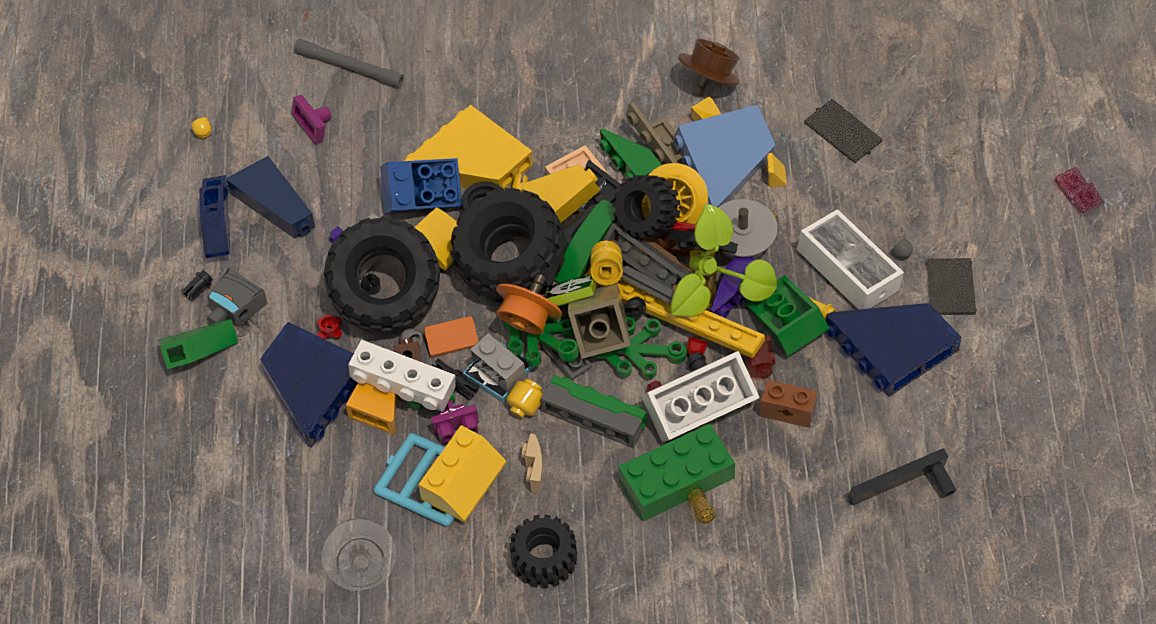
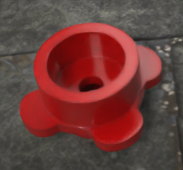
(326, 322)

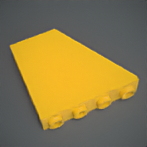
(482, 149)

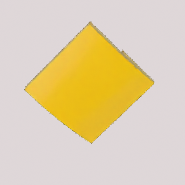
(438, 230)

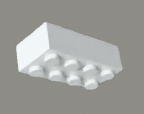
(700, 396)

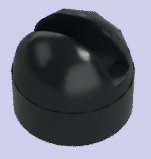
(366, 285)
(635, 302)

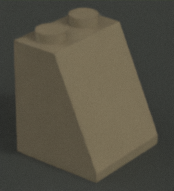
(600, 322)

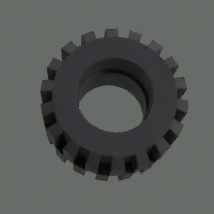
(629, 204)
(543, 532)

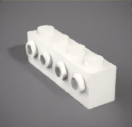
(401, 376)

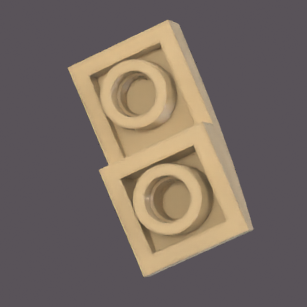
(532, 454)

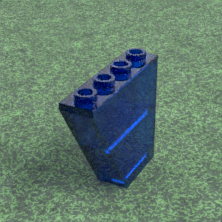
(894, 341)
(308, 379)

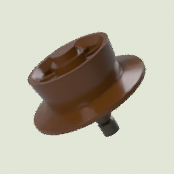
(711, 62)

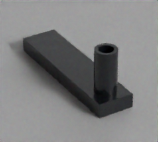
(931, 463)

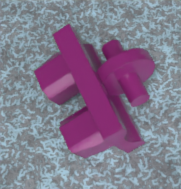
(453, 418)

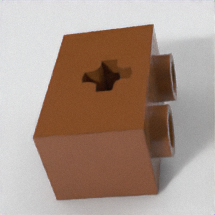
(788, 403)

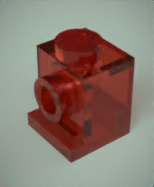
(762, 362)

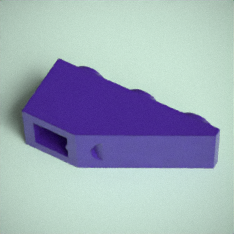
(728, 293)

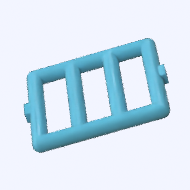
(402, 499)

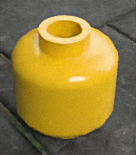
(525, 398)

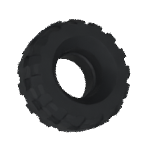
(497, 219)
(369, 240)

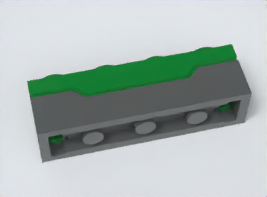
(594, 411)

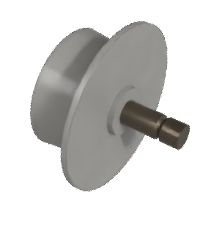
(752, 227)

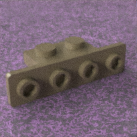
(656, 135)

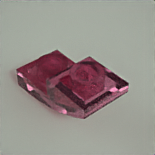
(1078, 191)

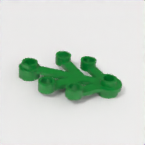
(566, 348)
(637, 349)

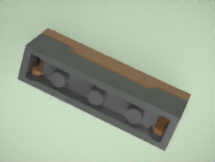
(649, 257)

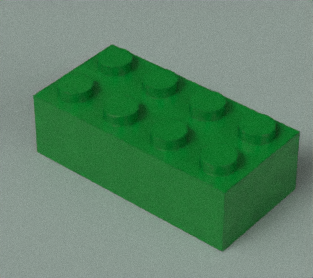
(675, 470)

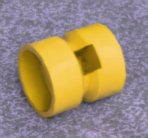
(606, 263)

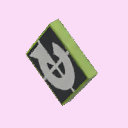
(571, 290)

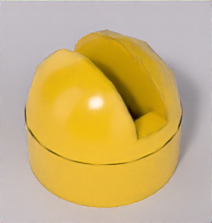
(201, 127)

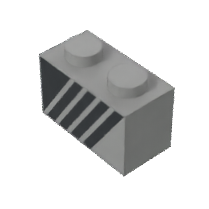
(498, 362)

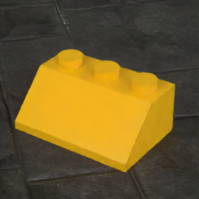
(461, 474)

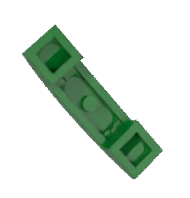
(590, 233)

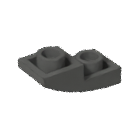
(570, 369)

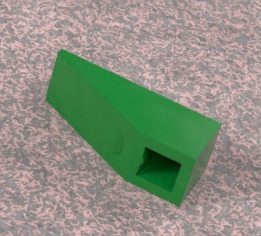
(627, 155)
(197, 343)

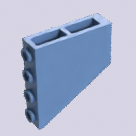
(725, 150)

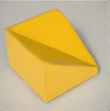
(704, 109)

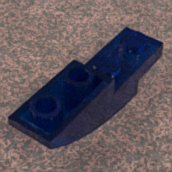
(214, 216)

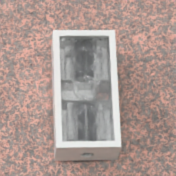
(850, 260)

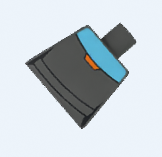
(235, 299)

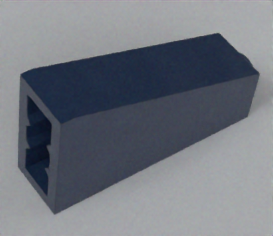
(271, 196)

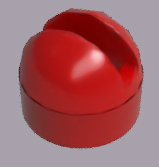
(696, 345)

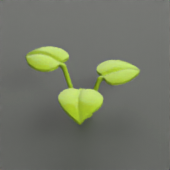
(712, 230)

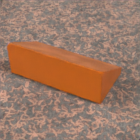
(451, 336)

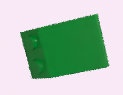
(789, 316)

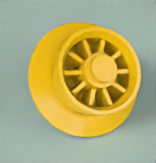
(690, 187)

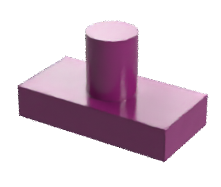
(309, 119)

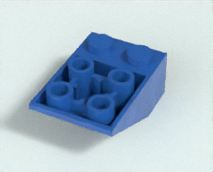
(420, 185)

